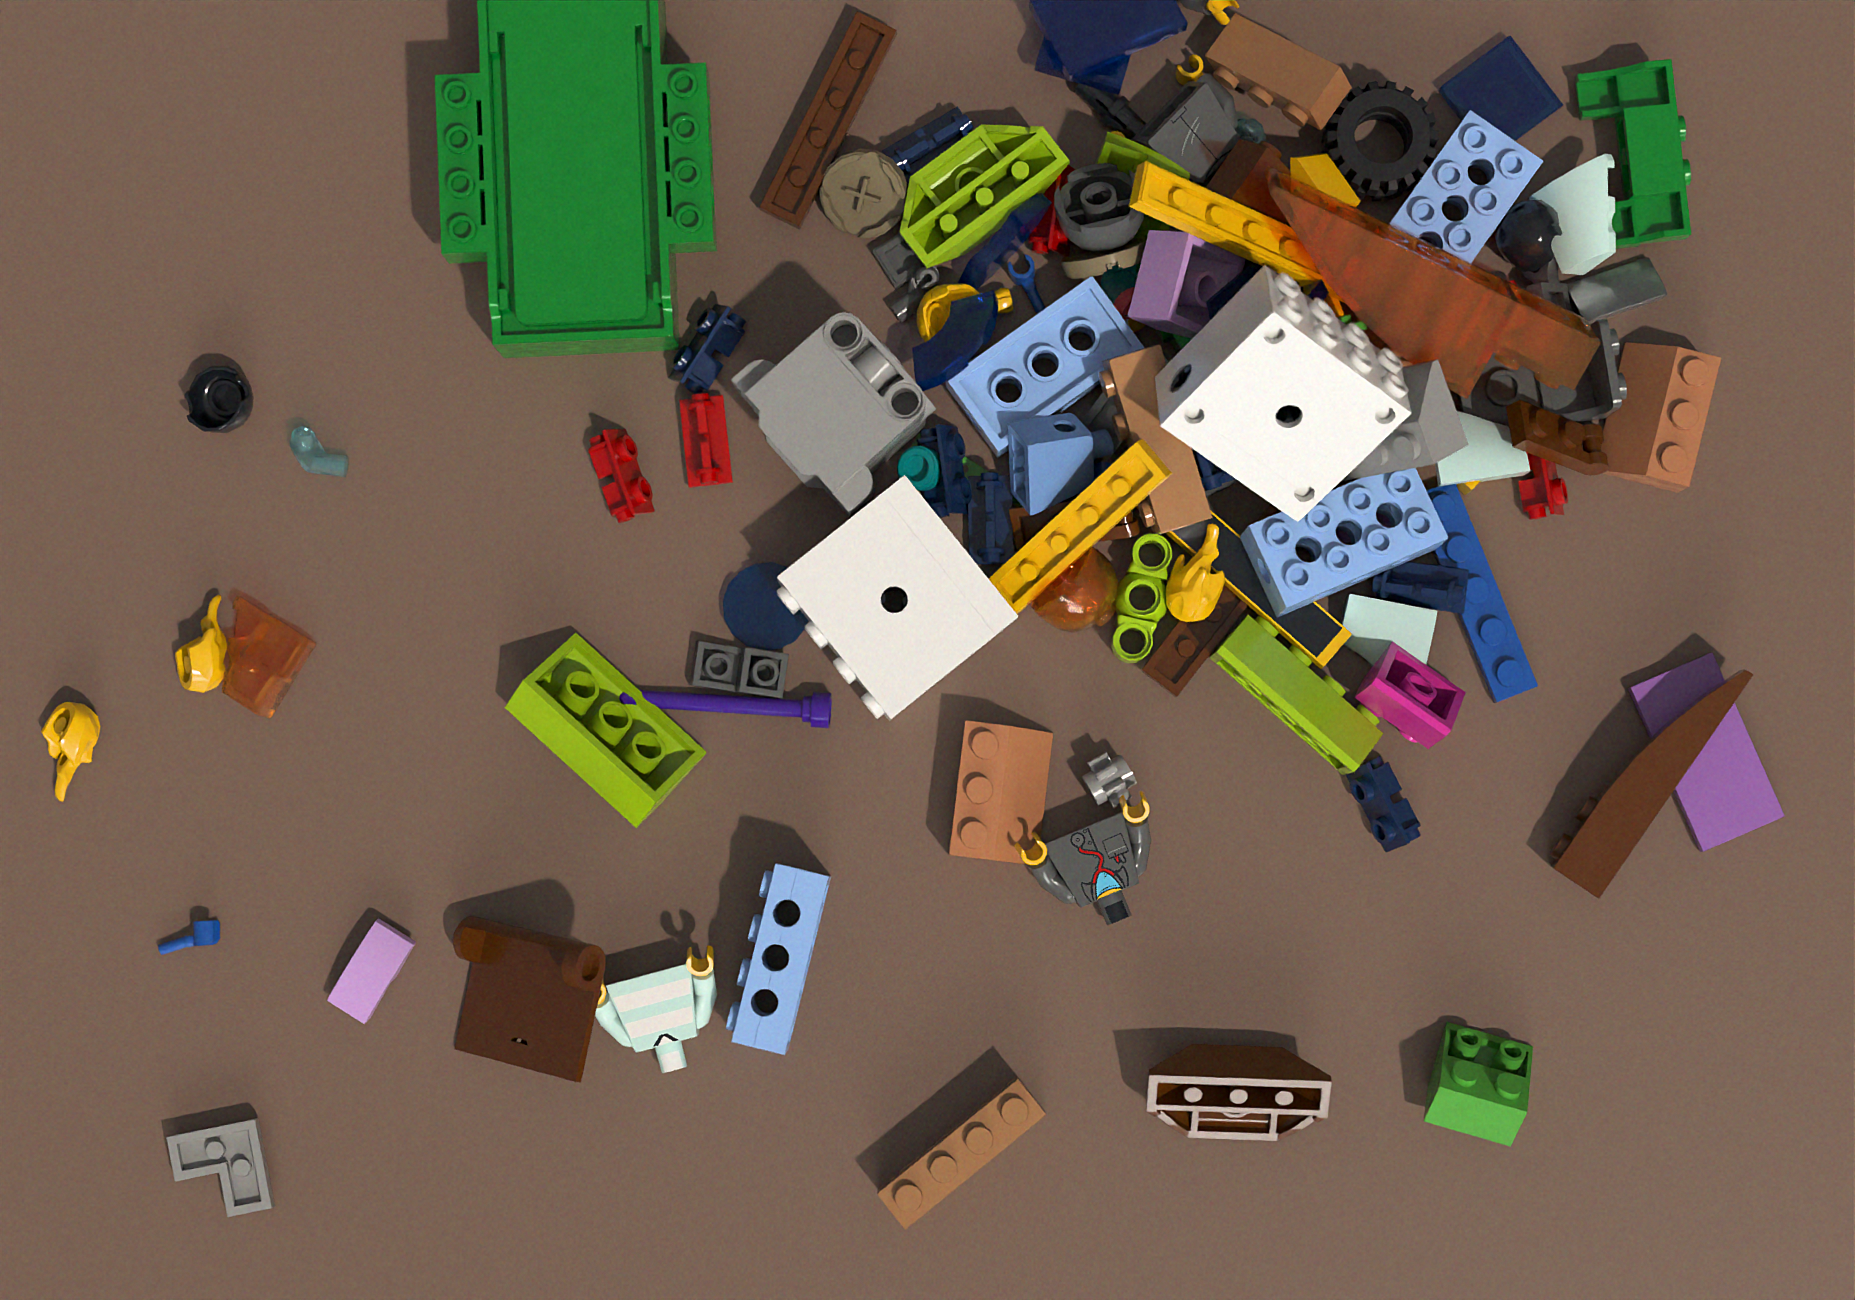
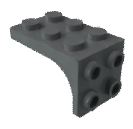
(1594, 397)

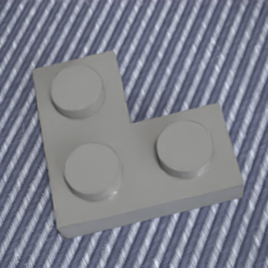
(234, 1153)

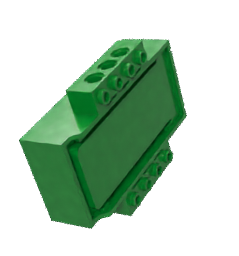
(576, 174)

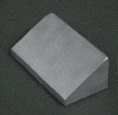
(1616, 290)

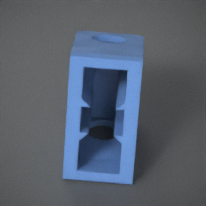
(1052, 459)

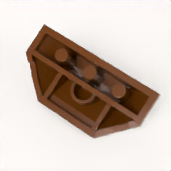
(1237, 1092)

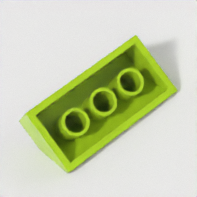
(1297, 695)
(617, 748)

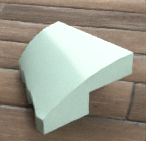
(1583, 215)
(1486, 456)
(1379, 622)

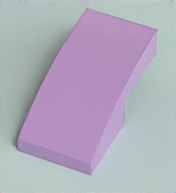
(371, 971)

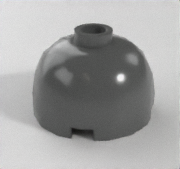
(1096, 208)

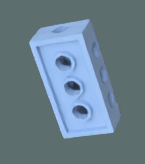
(1446, 181)
(1046, 336)
(1333, 565)
(745, 1019)

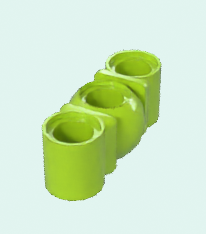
(1150, 578)

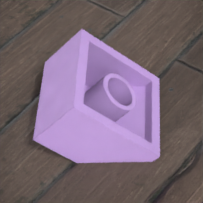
(1178, 279)

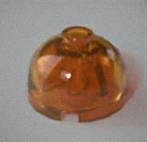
(1080, 594)

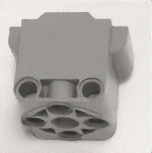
(836, 408)

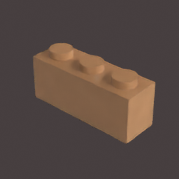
(1277, 72)

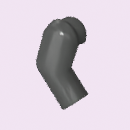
(919, 283)

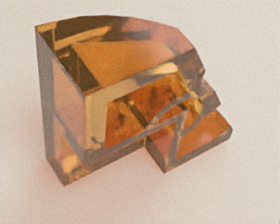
(262, 659)

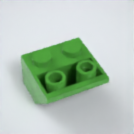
(1479, 1084)

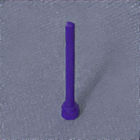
(812, 709)

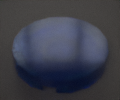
(773, 623)

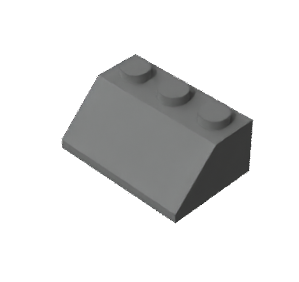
(1426, 434)

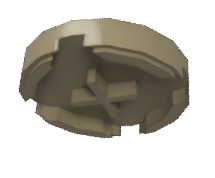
(864, 193)
(1091, 263)

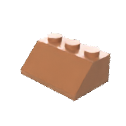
(1663, 417)
(999, 791)

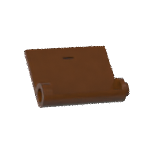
(528, 990)

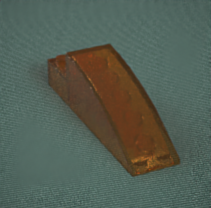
(1431, 300)

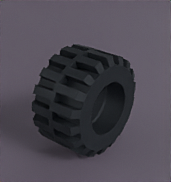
(1400, 111)

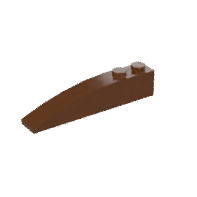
(1639, 790)

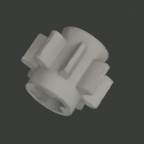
(1109, 779)

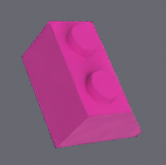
(1410, 696)

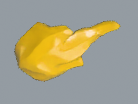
(1192, 588)
(202, 660)
(73, 734)

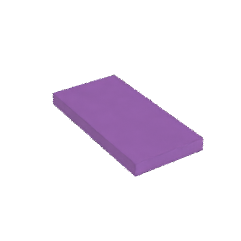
(1726, 784)

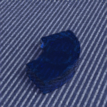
(1005, 242)
(965, 330)

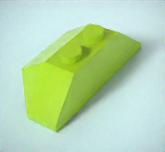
(975, 188)

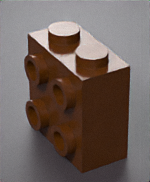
(1244, 181)

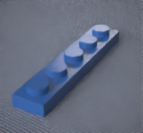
(1485, 614)

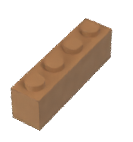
(1131, 382)
(960, 1152)

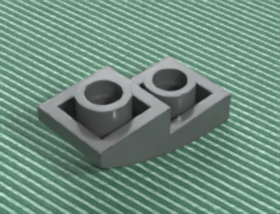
(739, 669)

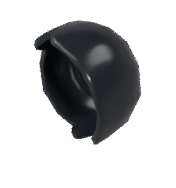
(1527, 234)
(219, 399)

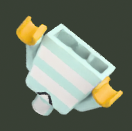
(661, 1008)

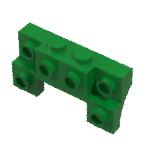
(1648, 148)

